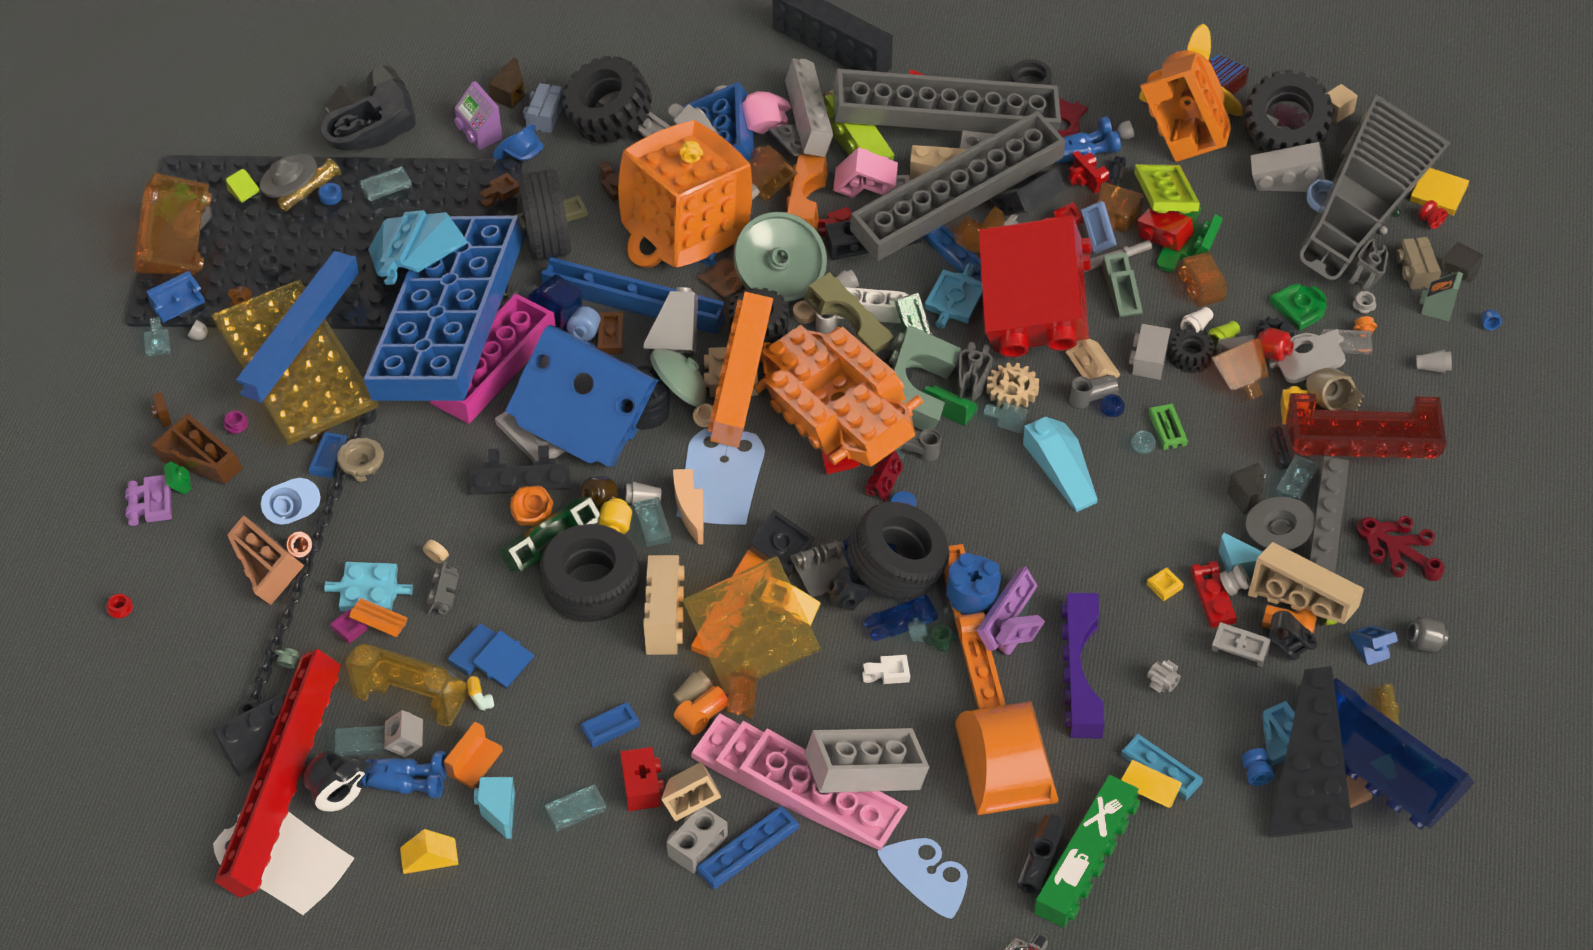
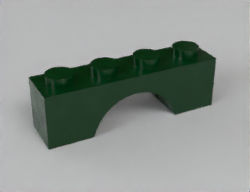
(529, 546)

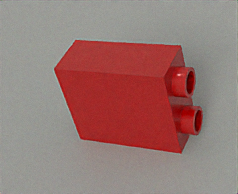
(1033, 286)

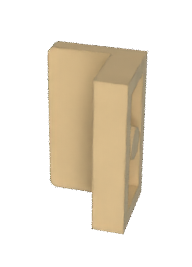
(1091, 360)

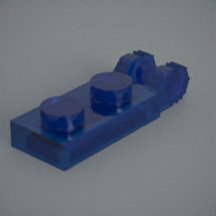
(897, 618)

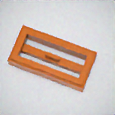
(378, 617)

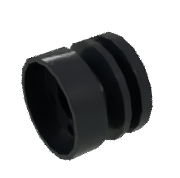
(658, 406)

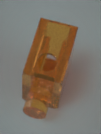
(770, 171)
(1121, 205)
(1243, 367)

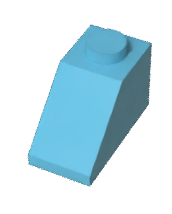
(496, 802)

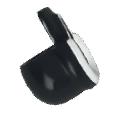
(334, 781)

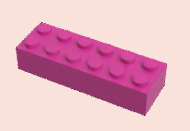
(504, 354)

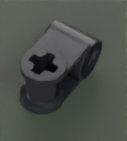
(1291, 635)

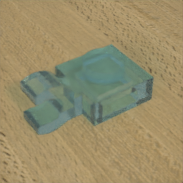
(157, 340)
(1010, 417)

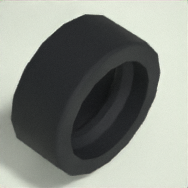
(1033, 68)

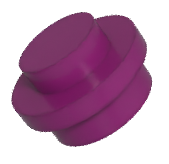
(235, 422)

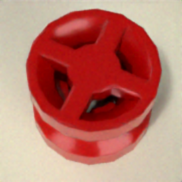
(1432, 214)

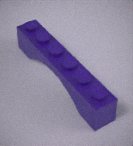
(1085, 707)

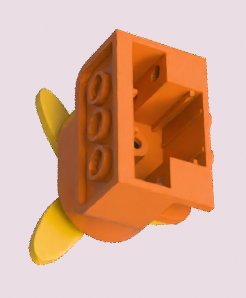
(1190, 100)

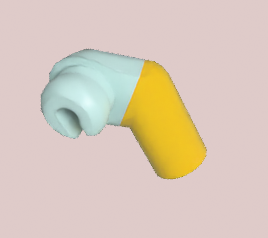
(475, 693)

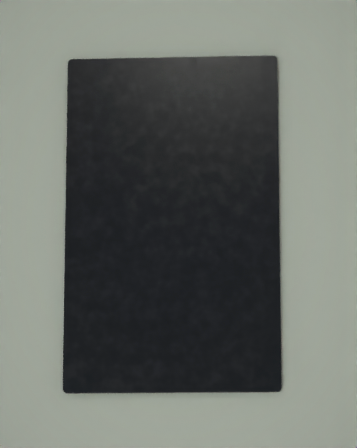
(312, 230)

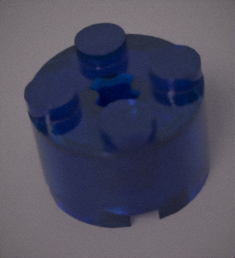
(559, 297)

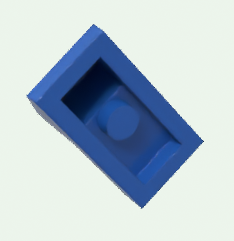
(1373, 643)

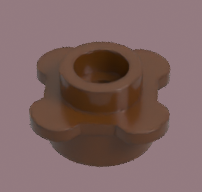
(239, 292)

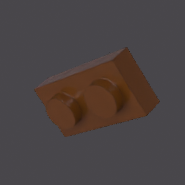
(611, 332)

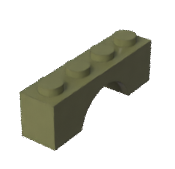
(831, 297)

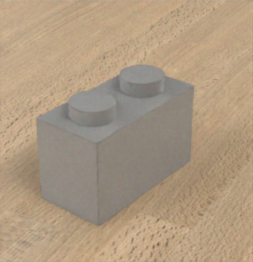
(1150, 352)

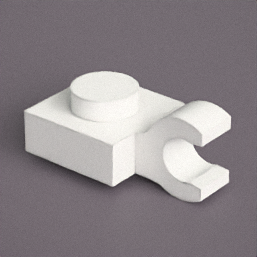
(891, 669)

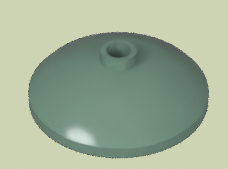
(680, 375)

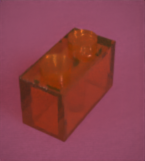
(1203, 279)

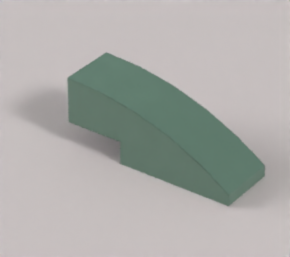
(1121, 284)

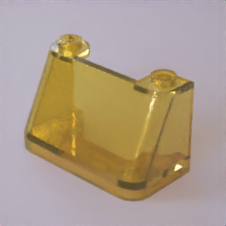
(376, 668)

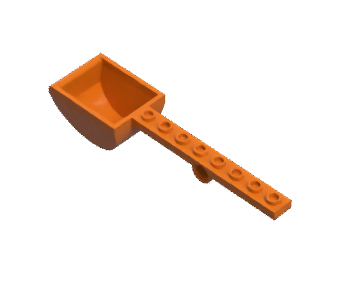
(998, 740)

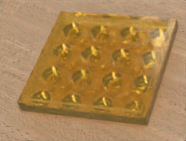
(751, 622)

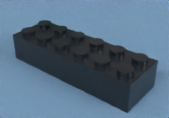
(834, 33)

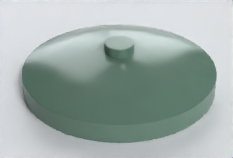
(780, 255)

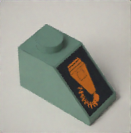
(1441, 296)

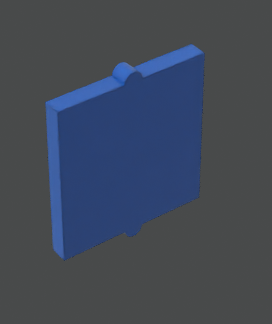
(503, 659)

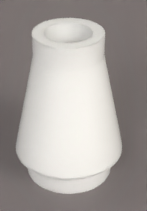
(1197, 320)

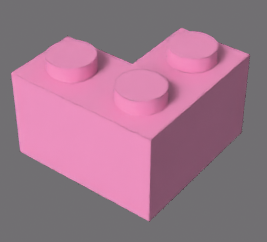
(865, 171)

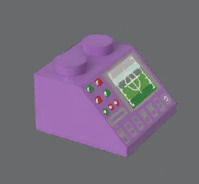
(478, 117)

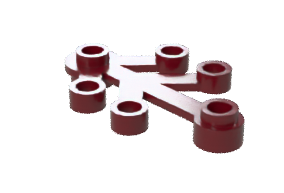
(1399, 545)

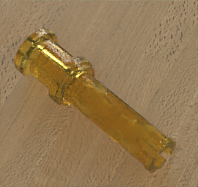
(322, 175)

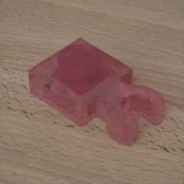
(1289, 116)

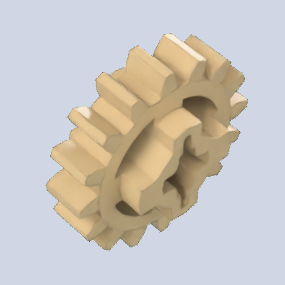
(1012, 385)

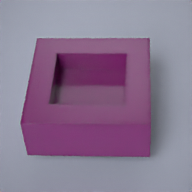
(348, 628)

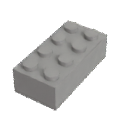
(866, 760)

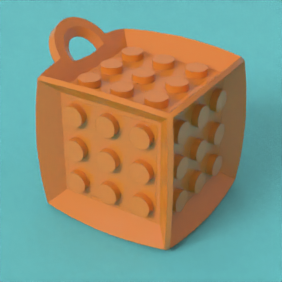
(681, 204)

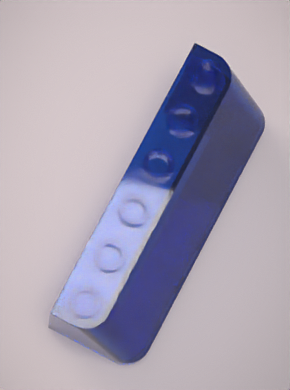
(1396, 762)

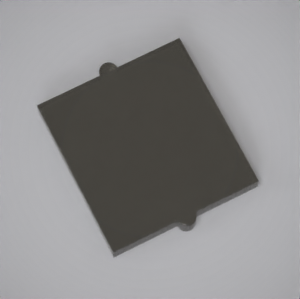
(722, 279)

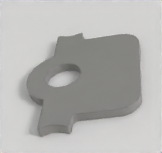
(1325, 354)

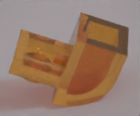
(968, 231)

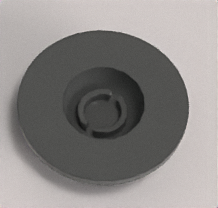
(288, 175)
(1280, 521)

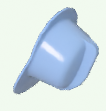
(290, 501)

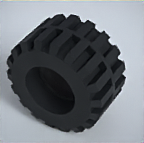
(778, 319)

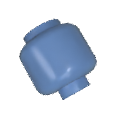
(584, 322)

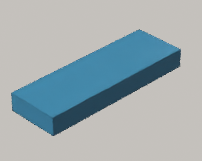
(1148, 754)

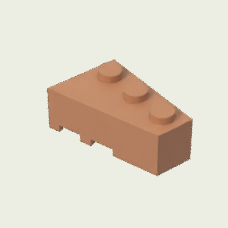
(264, 559)

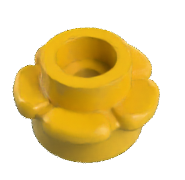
(690, 152)

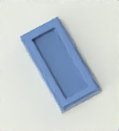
(1098, 227)

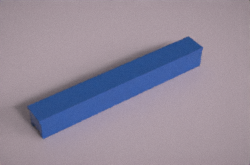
(630, 293)
(297, 326)

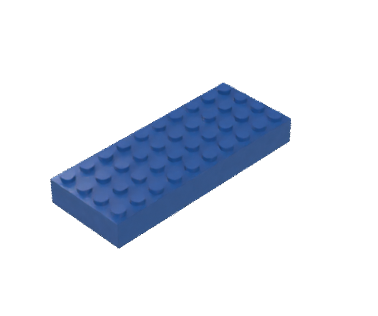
(446, 316)

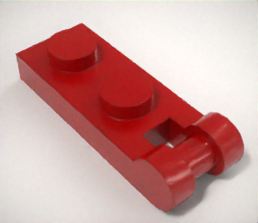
(1213, 594)

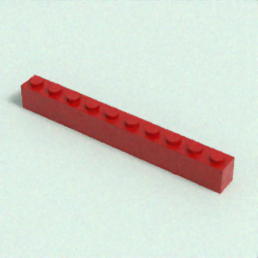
(278, 774)

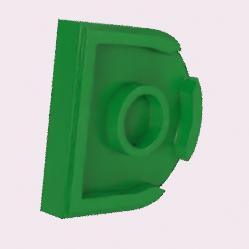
(1300, 304)

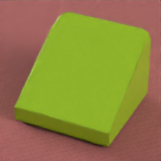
(241, 185)

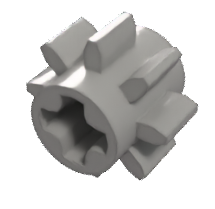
(1163, 676)

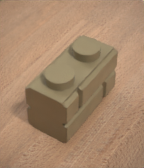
(1418, 262)

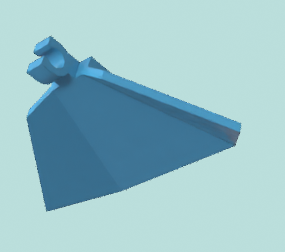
(413, 242)

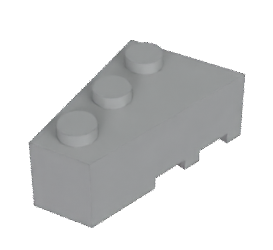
(1289, 168)

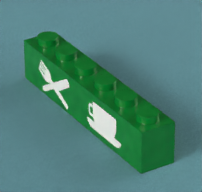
(1086, 852)

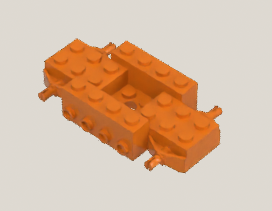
(814, 370)

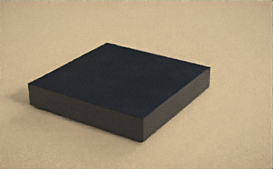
(780, 539)

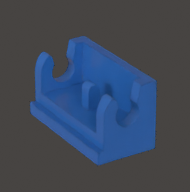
(175, 296)

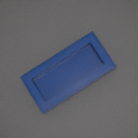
(325, 458)
(470, 649)
(610, 724)

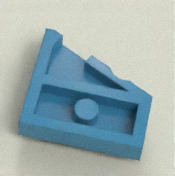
(1277, 731)

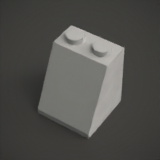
(676, 323)

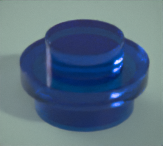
(1112, 405)

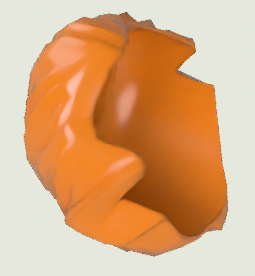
(531, 505)

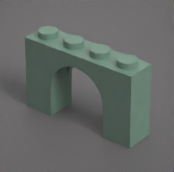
(929, 353)

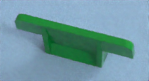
(1197, 244)

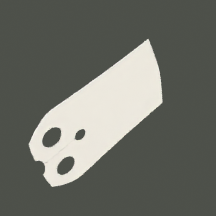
(300, 866)

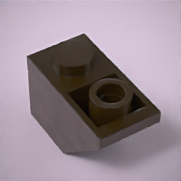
(507, 85)

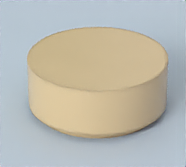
(803, 312)
(435, 551)

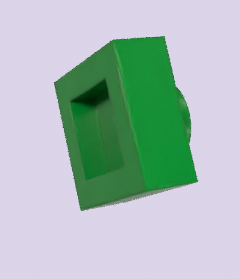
(177, 477)

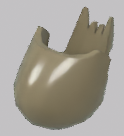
(1334, 389)

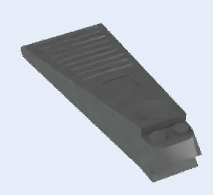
(1373, 179)

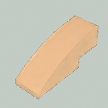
(689, 503)

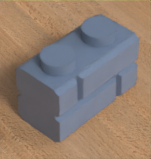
(544, 107)

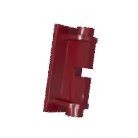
(885, 476)

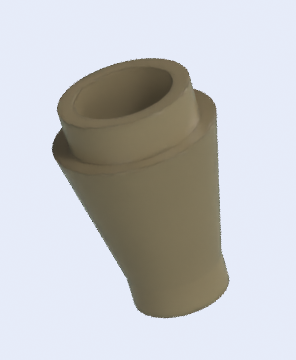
(693, 687)

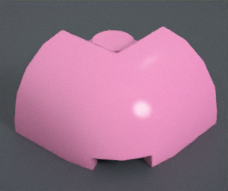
(765, 111)

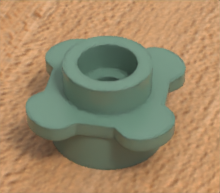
(288, 658)

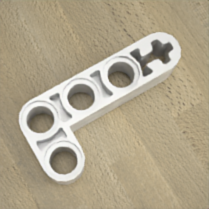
(876, 301)

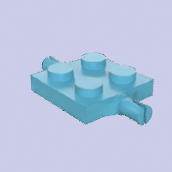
(370, 582)

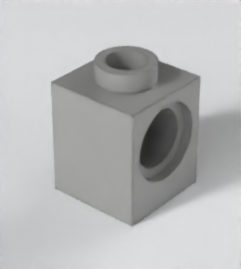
(403, 733)

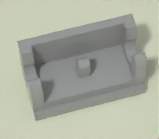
(1241, 643)

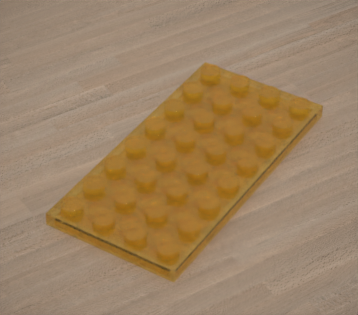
(320, 383)

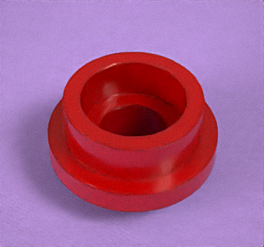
(117, 601)

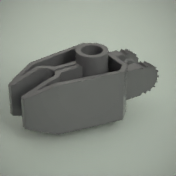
(1368, 265)
(973, 369)

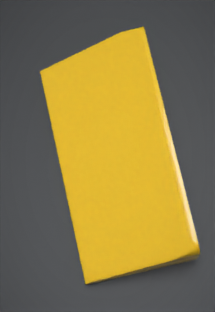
(1152, 783)

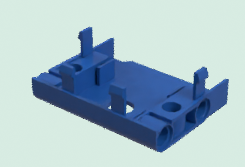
(587, 424)

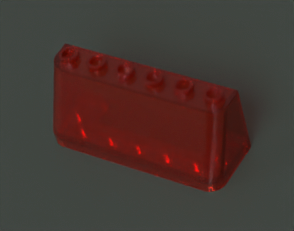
(1366, 432)

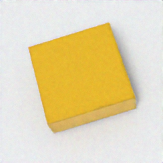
(1164, 584)

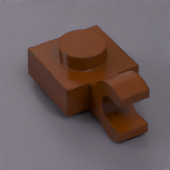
(609, 181)
(502, 188)

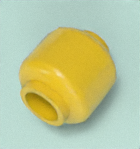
(615, 515)

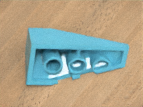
(1061, 459)

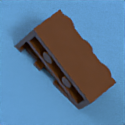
(197, 450)

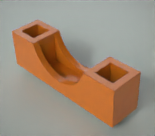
(811, 176)

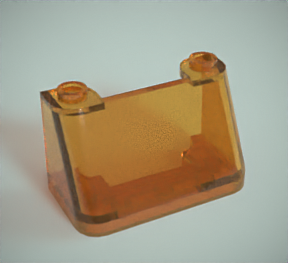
(170, 226)

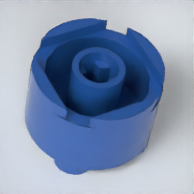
(973, 584)

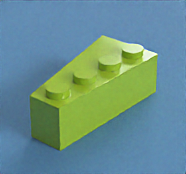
(855, 135)

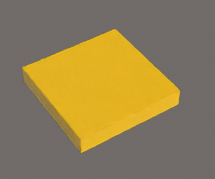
(1442, 188)

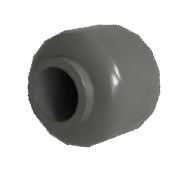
(1427, 634)

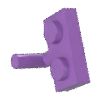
(1018, 631)

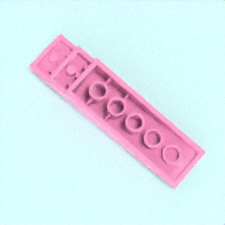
(782, 774)

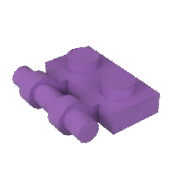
(156, 500)

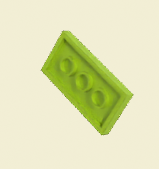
(1166, 188)

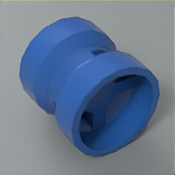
(1256, 763)

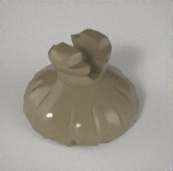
(360, 457)

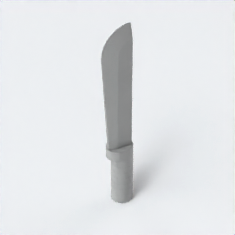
(1133, 250)

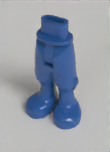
(1085, 143)
(398, 775)

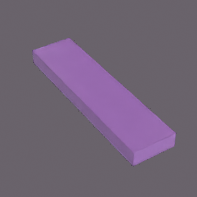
(1007, 606)

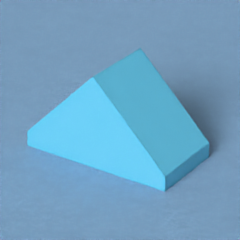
(1237, 552)

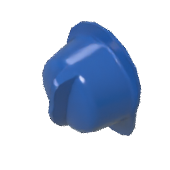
(521, 145)

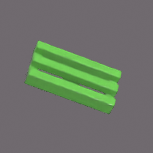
(1172, 441)

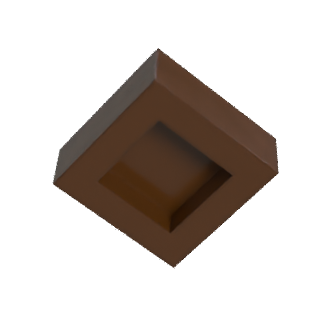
(160, 410)

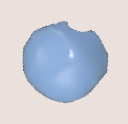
(1317, 193)

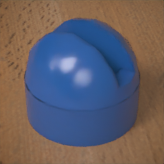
(1491, 319)

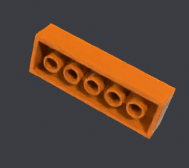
(739, 369)

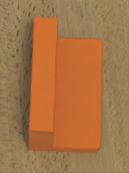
(472, 756)

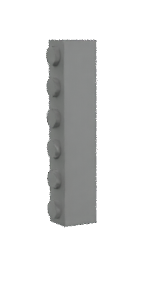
(808, 107)

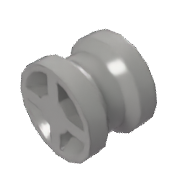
(1235, 580)

